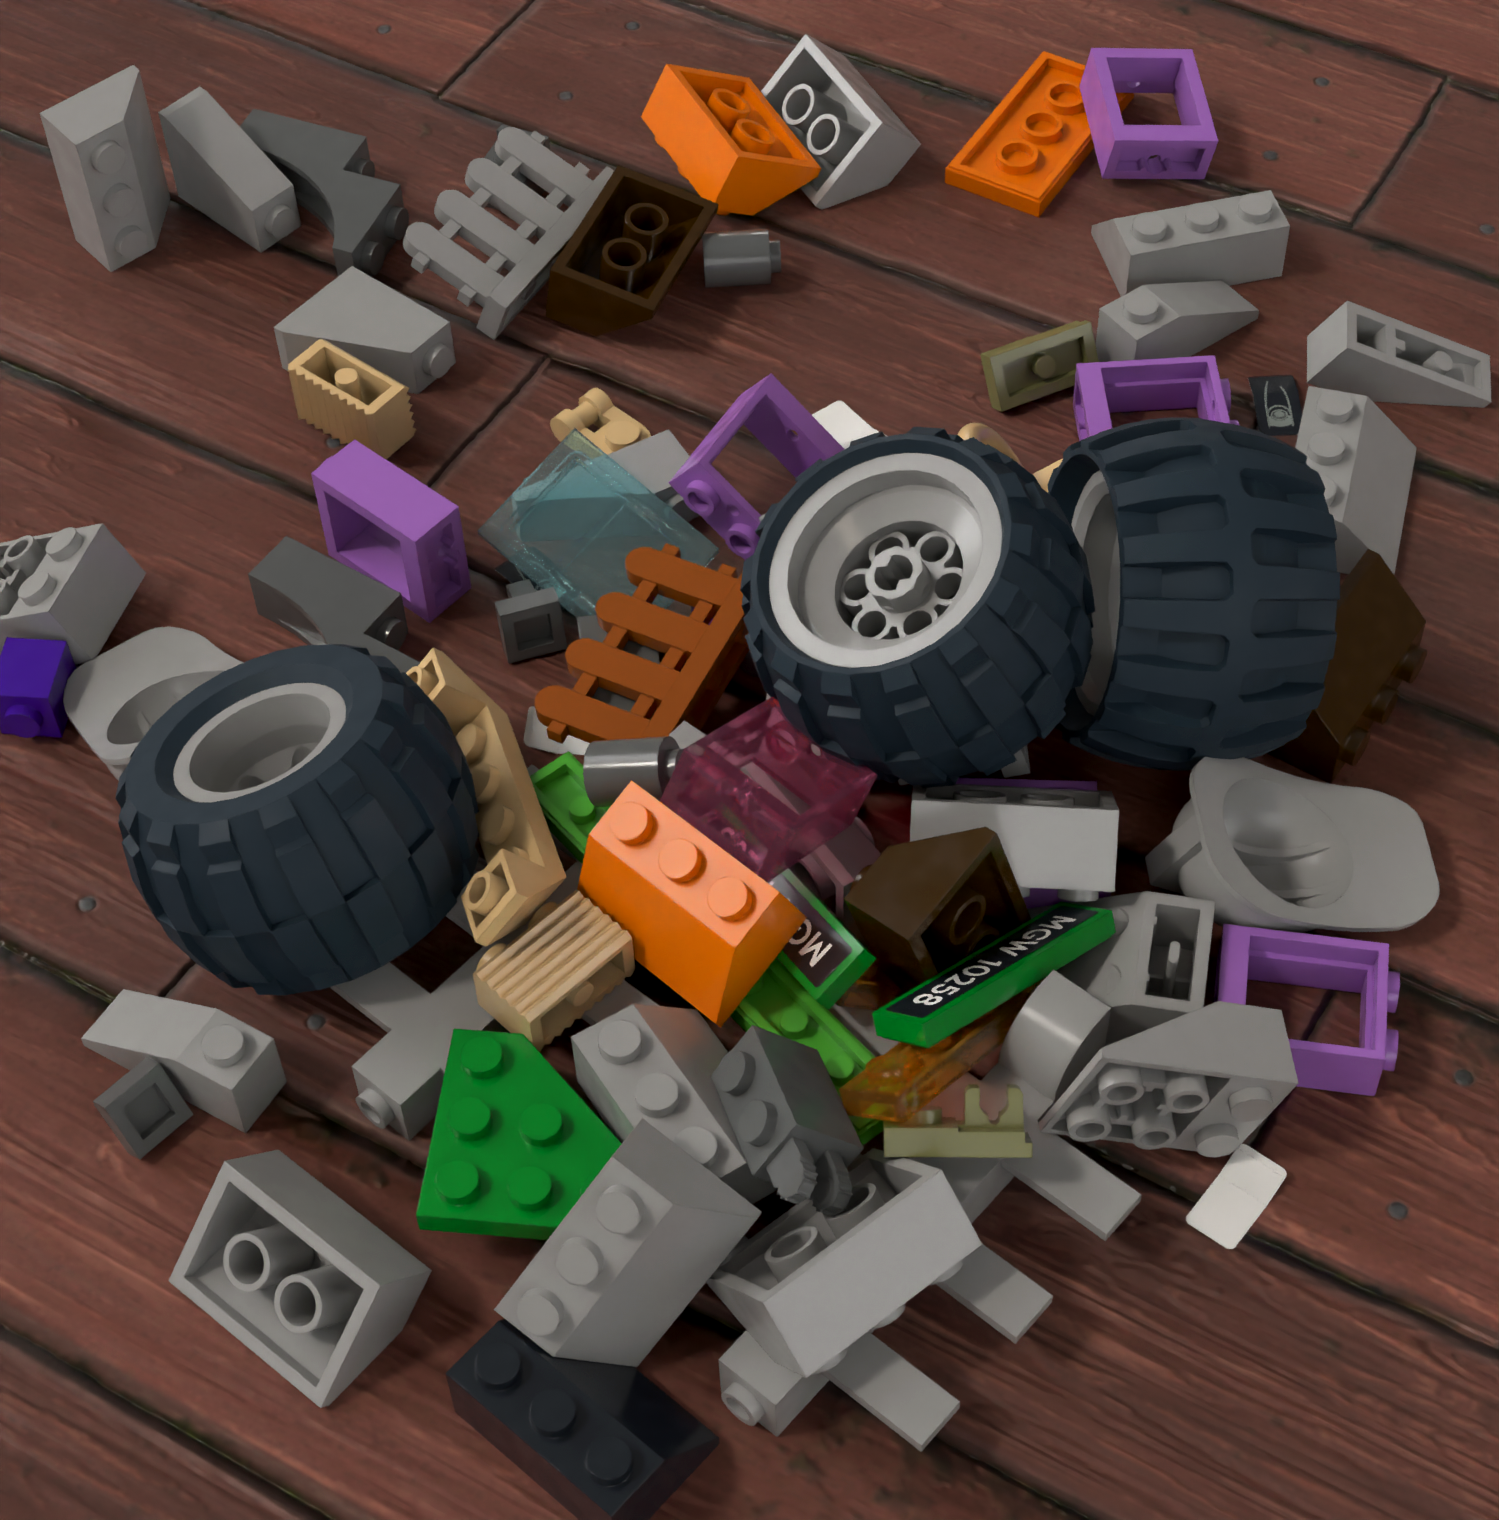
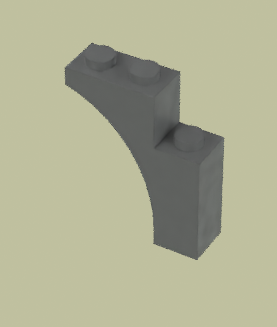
(336, 185)
(329, 602)

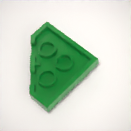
(507, 1142)

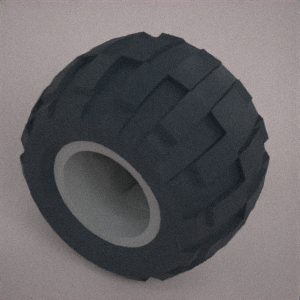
(859, 619)
(299, 819)

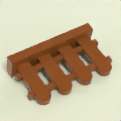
(689, 695)

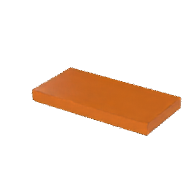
(1030, 139)

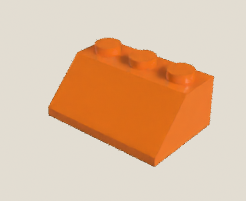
(727, 139)
(686, 902)

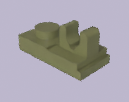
(1037, 364)
(973, 1137)

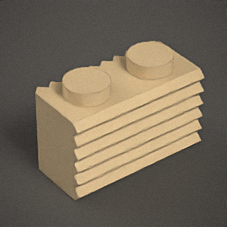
(350, 399)
(554, 969)

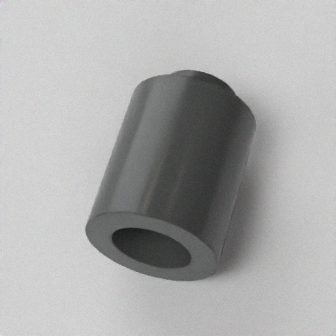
(740, 258)
(614, 763)

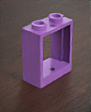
(1125, 150)
(1146, 386)
(770, 416)
(392, 529)
(1322, 964)

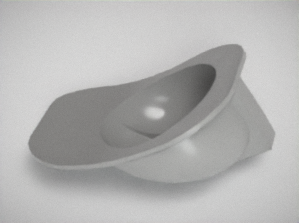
(133, 684)
(1296, 852)

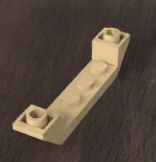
(511, 824)

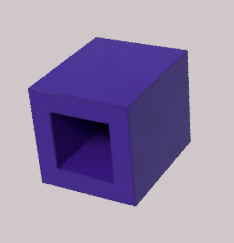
(33, 686)

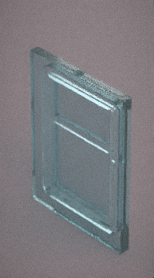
(579, 523)

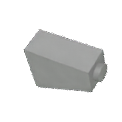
(226, 172)
(372, 326)

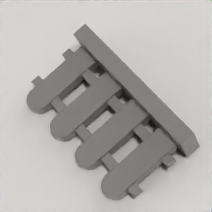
(508, 249)

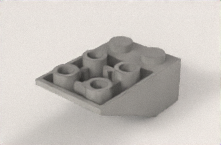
(66, 587)
(1152, 962)
(1182, 1083)

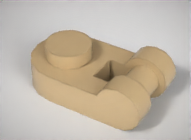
(596, 408)

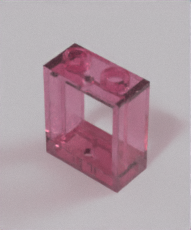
(744, 816)

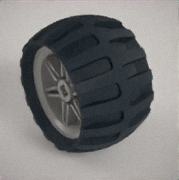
(1205, 591)

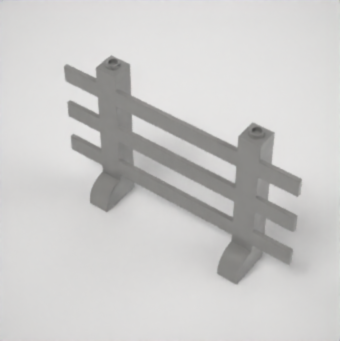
(1041, 1054)

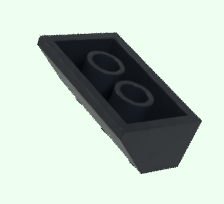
(578, 1428)

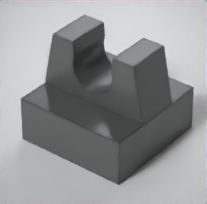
(530, 622)
(143, 1108)

